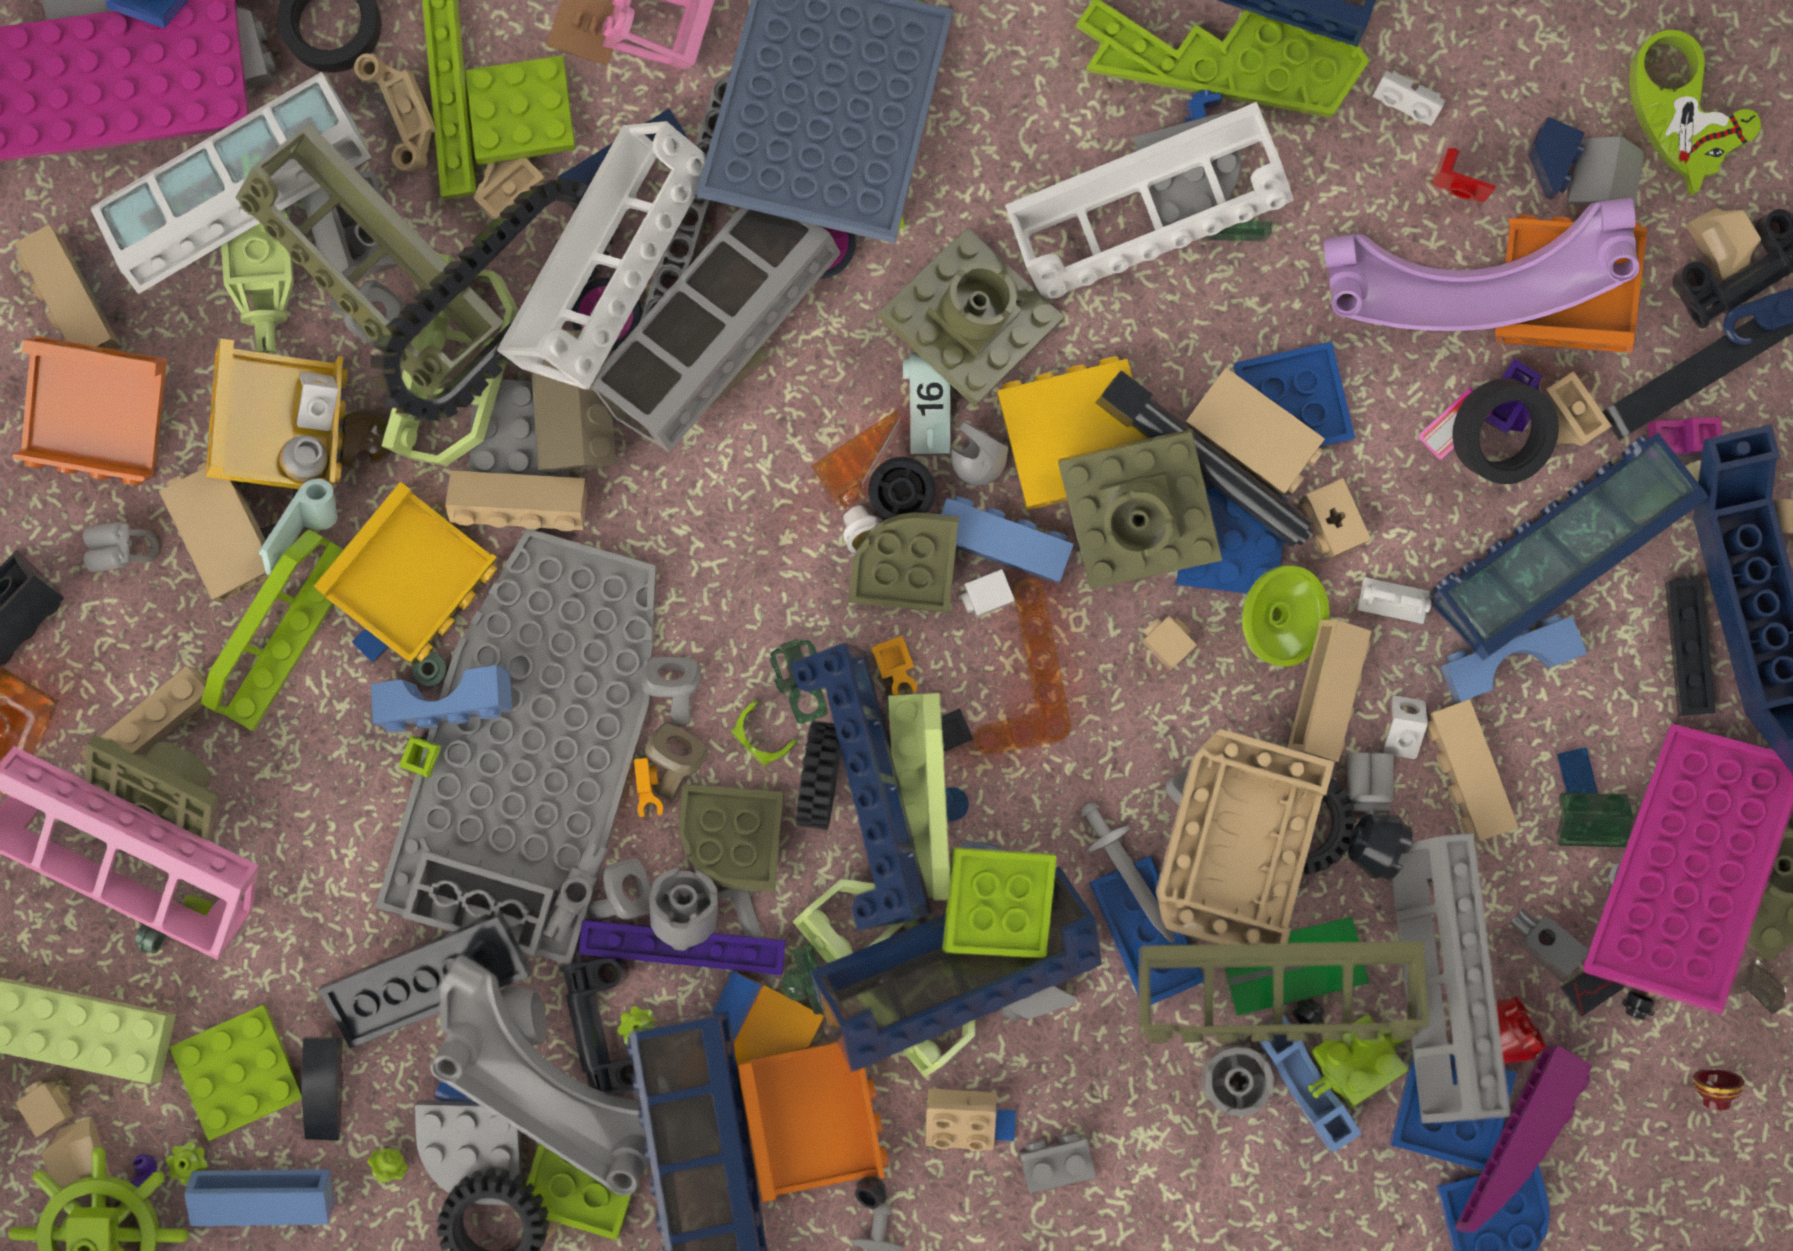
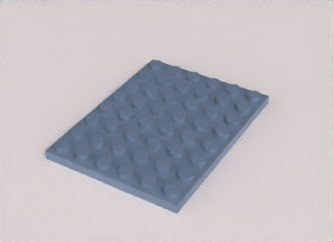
(827, 111)

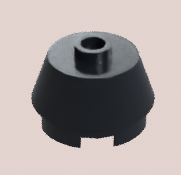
(901, 487)
(1378, 844)

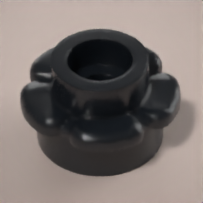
(1638, 1005)
(1309, 1012)
(870, 1192)

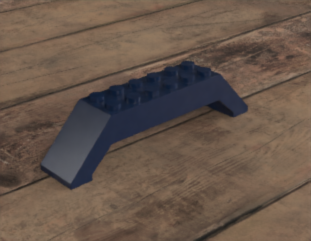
(1750, 576)

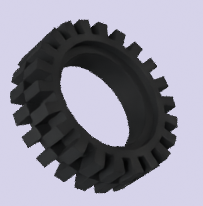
(818, 776)
(1340, 831)
(499, 1188)

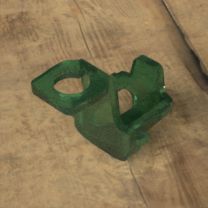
(793, 653)

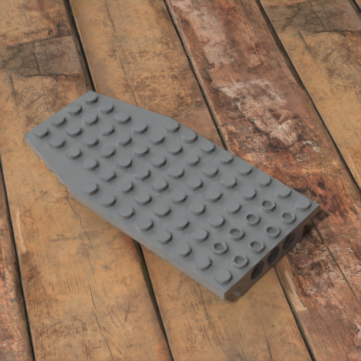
(539, 782)

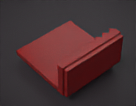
(1457, 183)

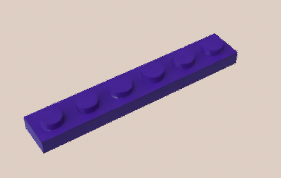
(717, 951)

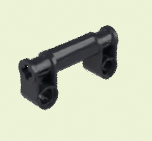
(1746, 282)
(582, 983)

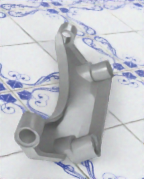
(506, 1075)

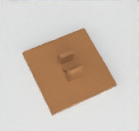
(579, 29)

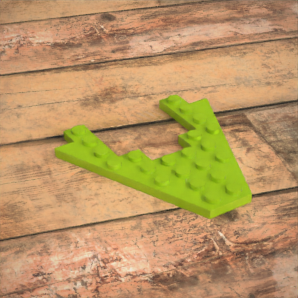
(1254, 63)

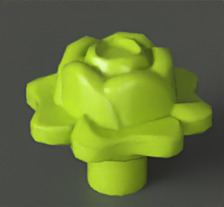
(634, 1020)
(185, 1160)
(387, 1165)

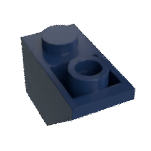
(1553, 154)

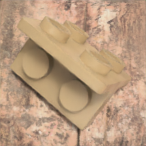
(960, 1119)

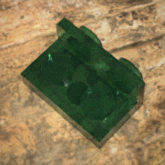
(1594, 820)

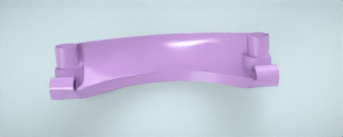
(1433, 299)

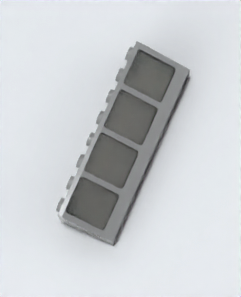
(712, 323)

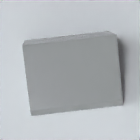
(1606, 171)

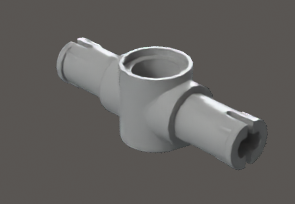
(566, 908)

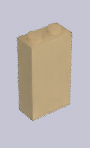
(1256, 433)
(217, 532)

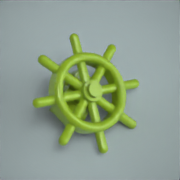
(97, 1226)

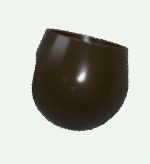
(364, 431)

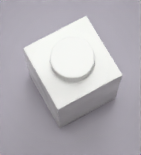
(987, 594)

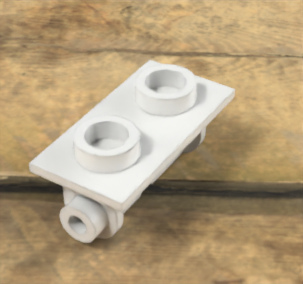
(1396, 92)
(1394, 600)

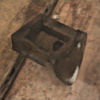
(1761, 985)

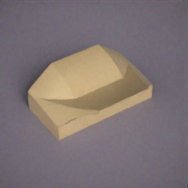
(1725, 240)
(1576, 411)
(71, 1152)

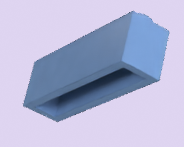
(1009, 542)
(259, 1197)

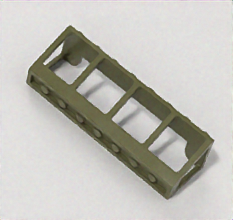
(385, 227)
(1278, 957)

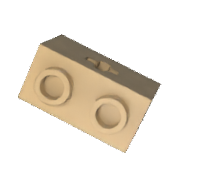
(1338, 501)

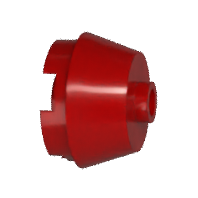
(1517, 1033)

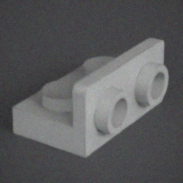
(1057, 1163)

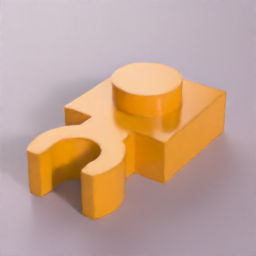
(894, 660)

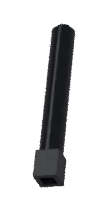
(1134, 406)

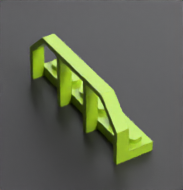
(285, 644)

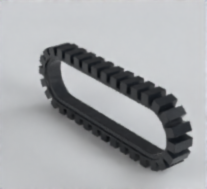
(443, 291)

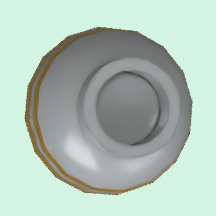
(303, 458)

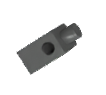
(1564, 950)

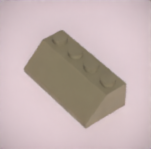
(571, 425)

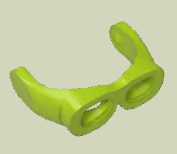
(763, 757)

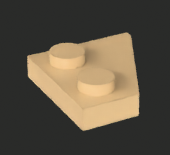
(504, 183)

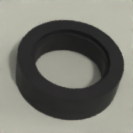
(329, 60)
(1535, 451)

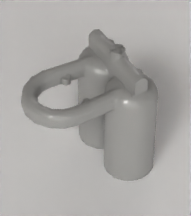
(112, 545)
(1370, 781)

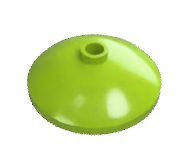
(1298, 608)

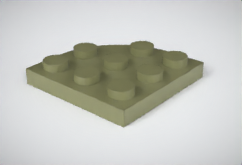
(906, 563)
(732, 834)

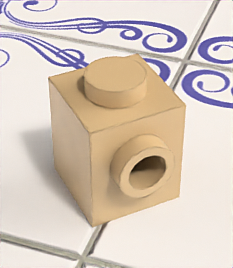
(1168, 641)
(45, 1107)

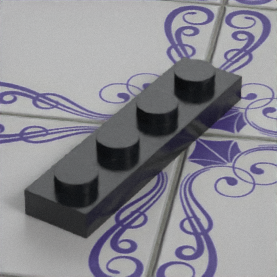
(1690, 647)

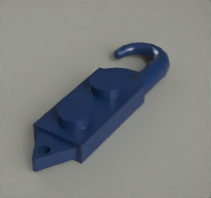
(1769, 312)

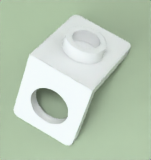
(317, 401)
(1406, 729)

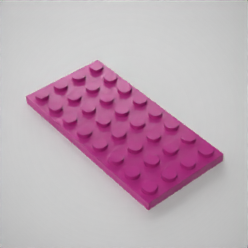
(119, 79)
(1694, 869)

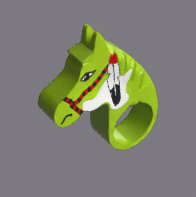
(1676, 126)

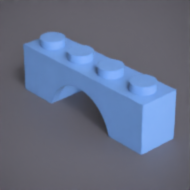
(1552, 644)
(480, 692)
(1298, 1071)

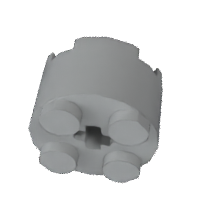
(683, 908)
(1252, 1091)

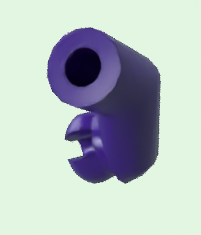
(144, 1167)

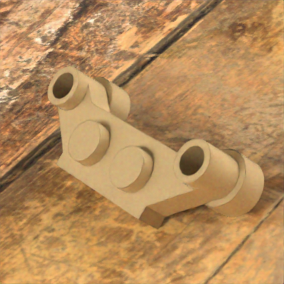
(406, 108)

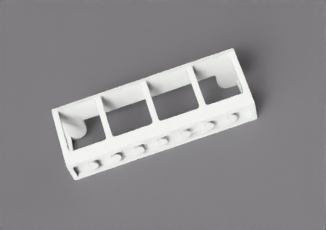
(1136, 174)
(538, 324)

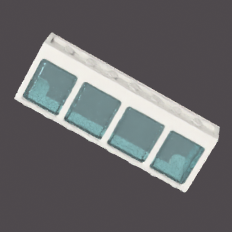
(191, 200)

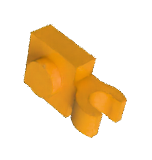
(646, 777)

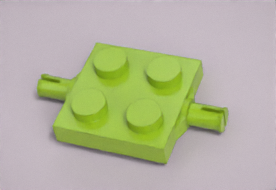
(1357, 1066)

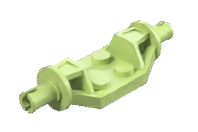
(264, 271)

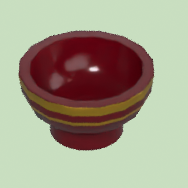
(1721, 1093)

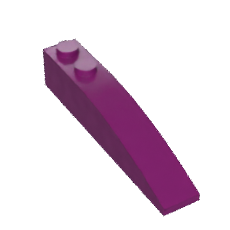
(1529, 1132)

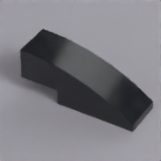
(322, 1087)

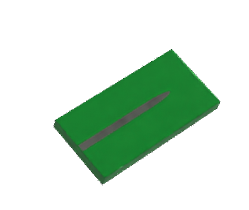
(1253, 986)

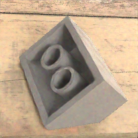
(341, 236)

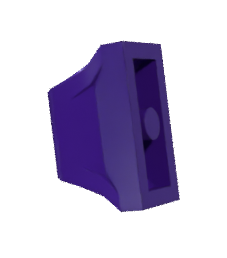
(1514, 414)

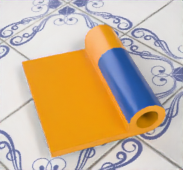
(764, 1019)

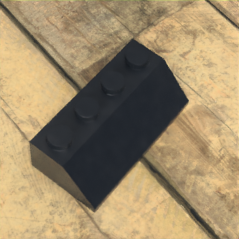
(24, 602)

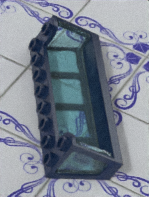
(1568, 546)

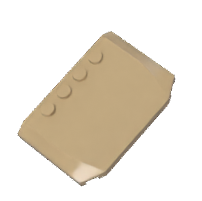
(1241, 840)

